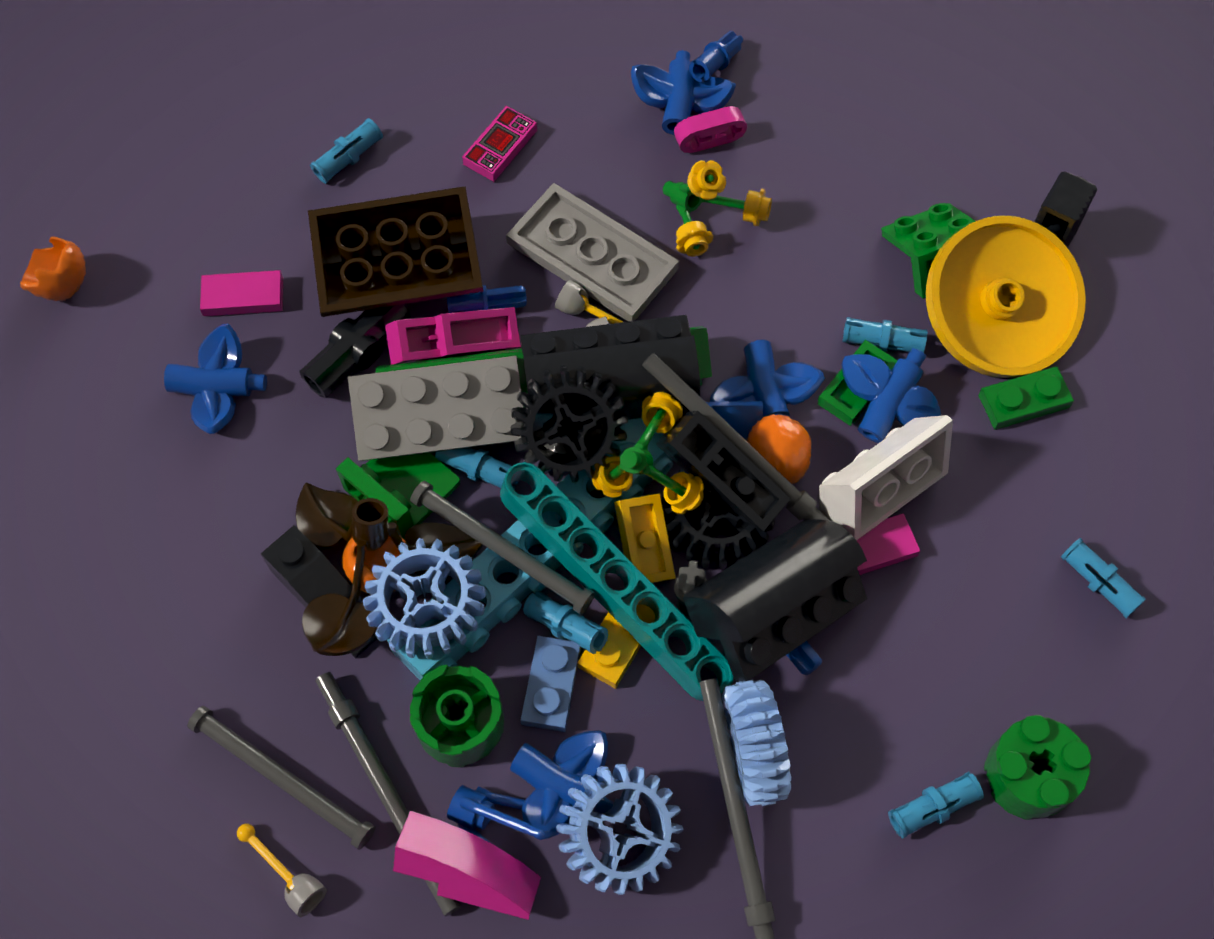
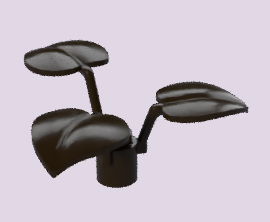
(326, 518)

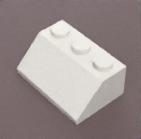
(888, 475)

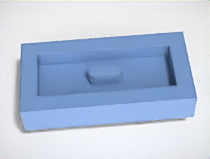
(551, 684)

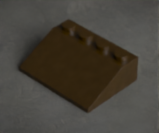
(394, 251)

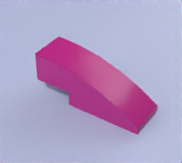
(452, 335)
(465, 866)

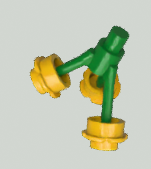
(703, 185)
(681, 490)

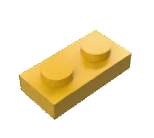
(645, 536)
(618, 653)

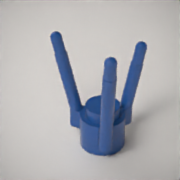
(476, 808)

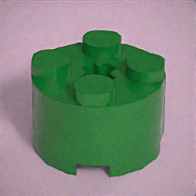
(457, 689)
(1057, 753)

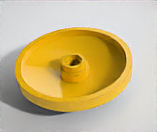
(1005, 296)

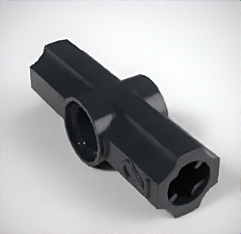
(351, 347)

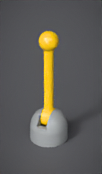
(574, 300)
(302, 891)

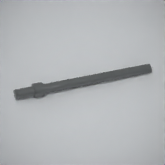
(801, 503)
(345, 717)
(759, 911)

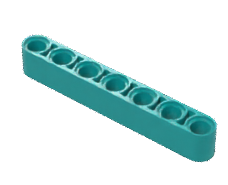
(608, 560)

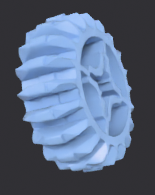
(396, 577)
(757, 742)
(614, 845)

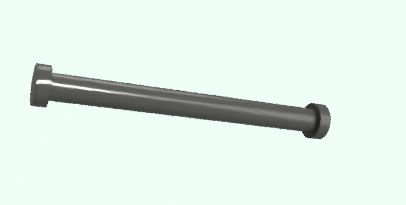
(578, 597)
(204, 722)

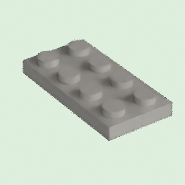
(593, 252)
(434, 408)

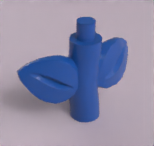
(679, 90)
(214, 380)
(775, 388)
(889, 391)
(552, 779)

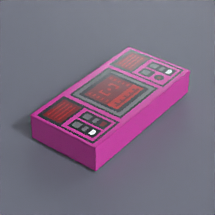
(499, 143)

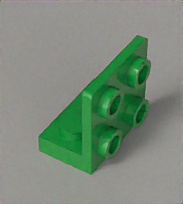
(923, 237)
(393, 483)

